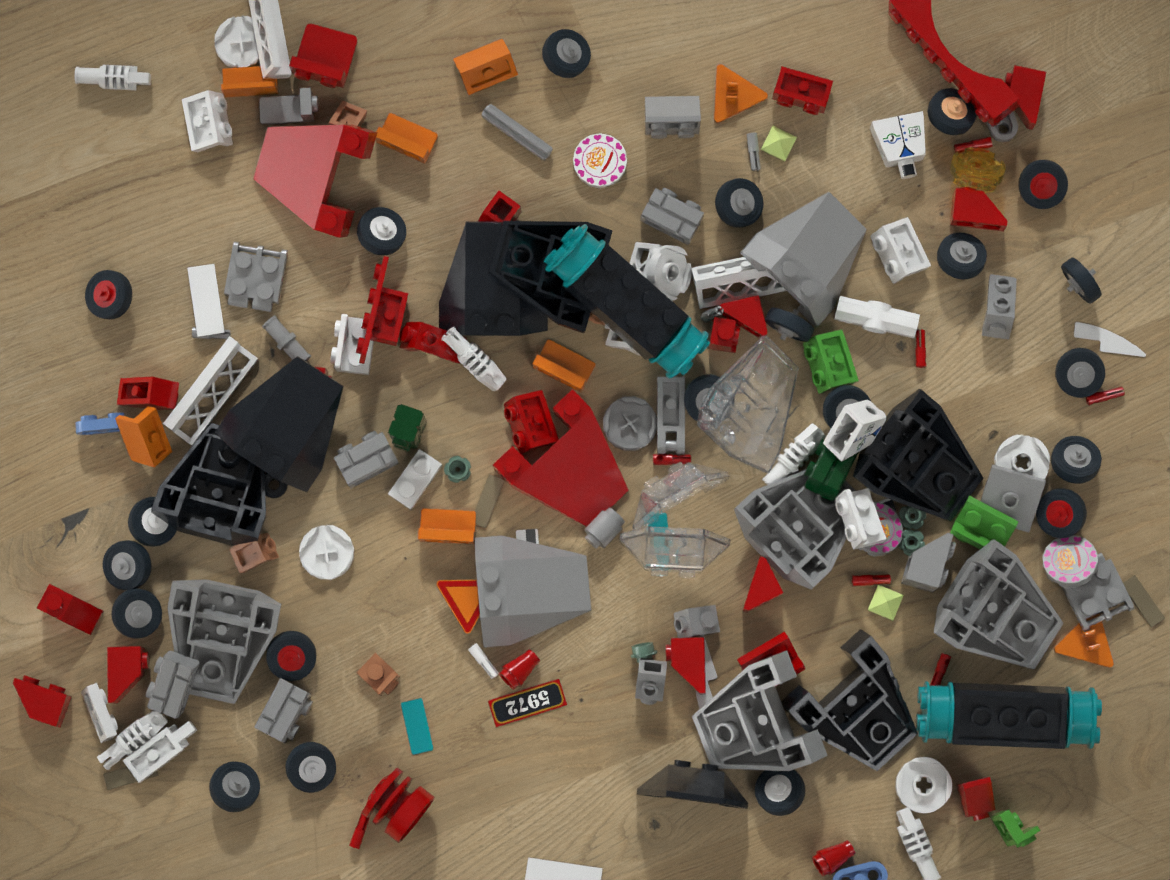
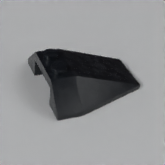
(521, 267)
(475, 299)
(286, 423)
(919, 459)
(214, 493)
(694, 784)

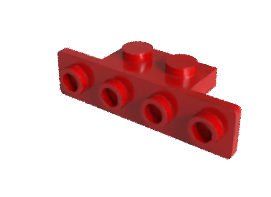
(386, 314)

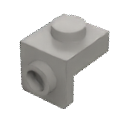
(696, 622)

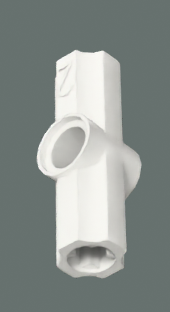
(877, 317)

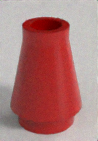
(519, 669)
(832, 857)

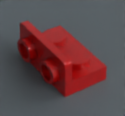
(530, 421)

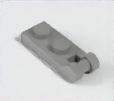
(670, 414)

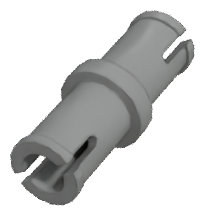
(285, 339)

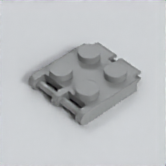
(255, 277)
(1099, 595)

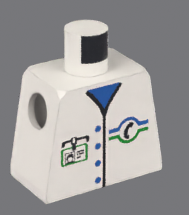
(900, 141)
(859, 420)

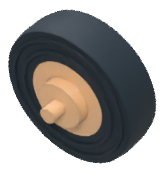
(950, 112)

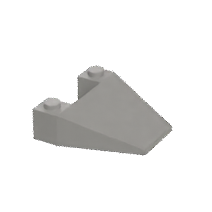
(748, 725)

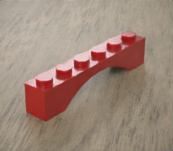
(988, 94)

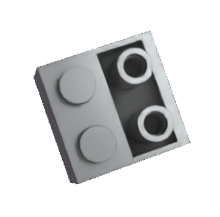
(672, 116)
(926, 565)

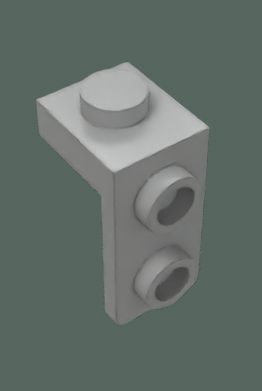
(289, 108)
(1000, 307)

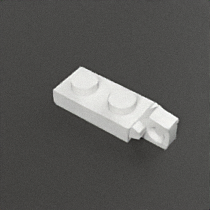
(159, 751)

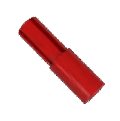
(977, 143)
(920, 352)
(1101, 396)
(669, 459)
(868, 580)
(940, 669)
(359, 832)

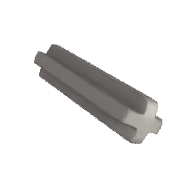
(517, 132)

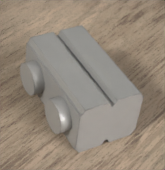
(672, 215)
(365, 459)
(172, 684)
(284, 711)

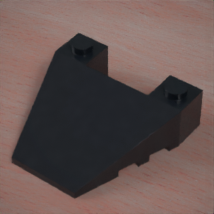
(863, 712)

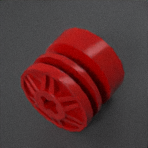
(397, 804)

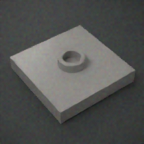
(1013, 494)

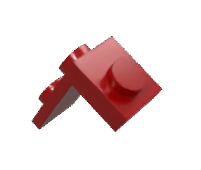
(428, 339)

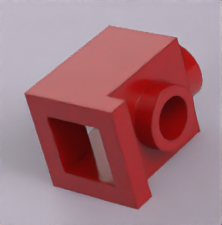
(724, 335)

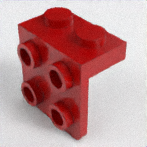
(324, 56)

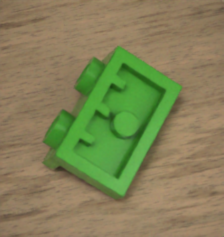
(830, 361)
(981, 524)
(1009, 828)

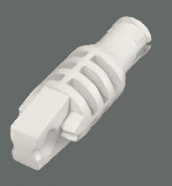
(112, 77)
(475, 360)
(788, 463)
(133, 738)
(917, 844)

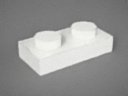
(415, 479)
(96, 704)

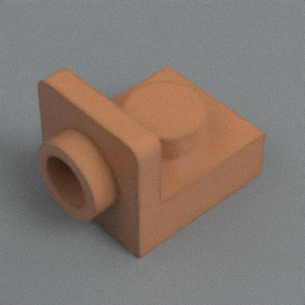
(348, 115)
(254, 553)
(379, 675)

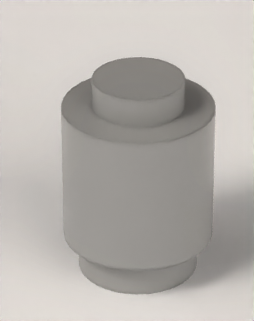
(604, 528)

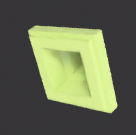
(778, 143)
(885, 602)

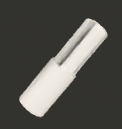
(483, 660)

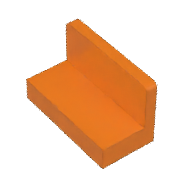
(485, 66)
(247, 82)
(406, 138)
(564, 365)
(145, 437)
(447, 526)

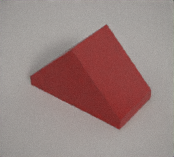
(747, 314)
(763, 586)

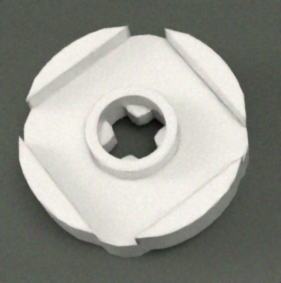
(671, 259)
(1025, 447)
(935, 774)

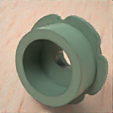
(463, 474)
(907, 521)
(909, 535)
(643, 651)

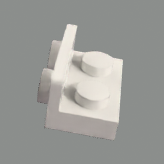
(207, 120)
(900, 250)
(345, 355)
(860, 518)

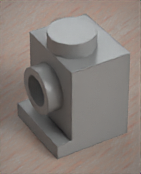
(650, 681)

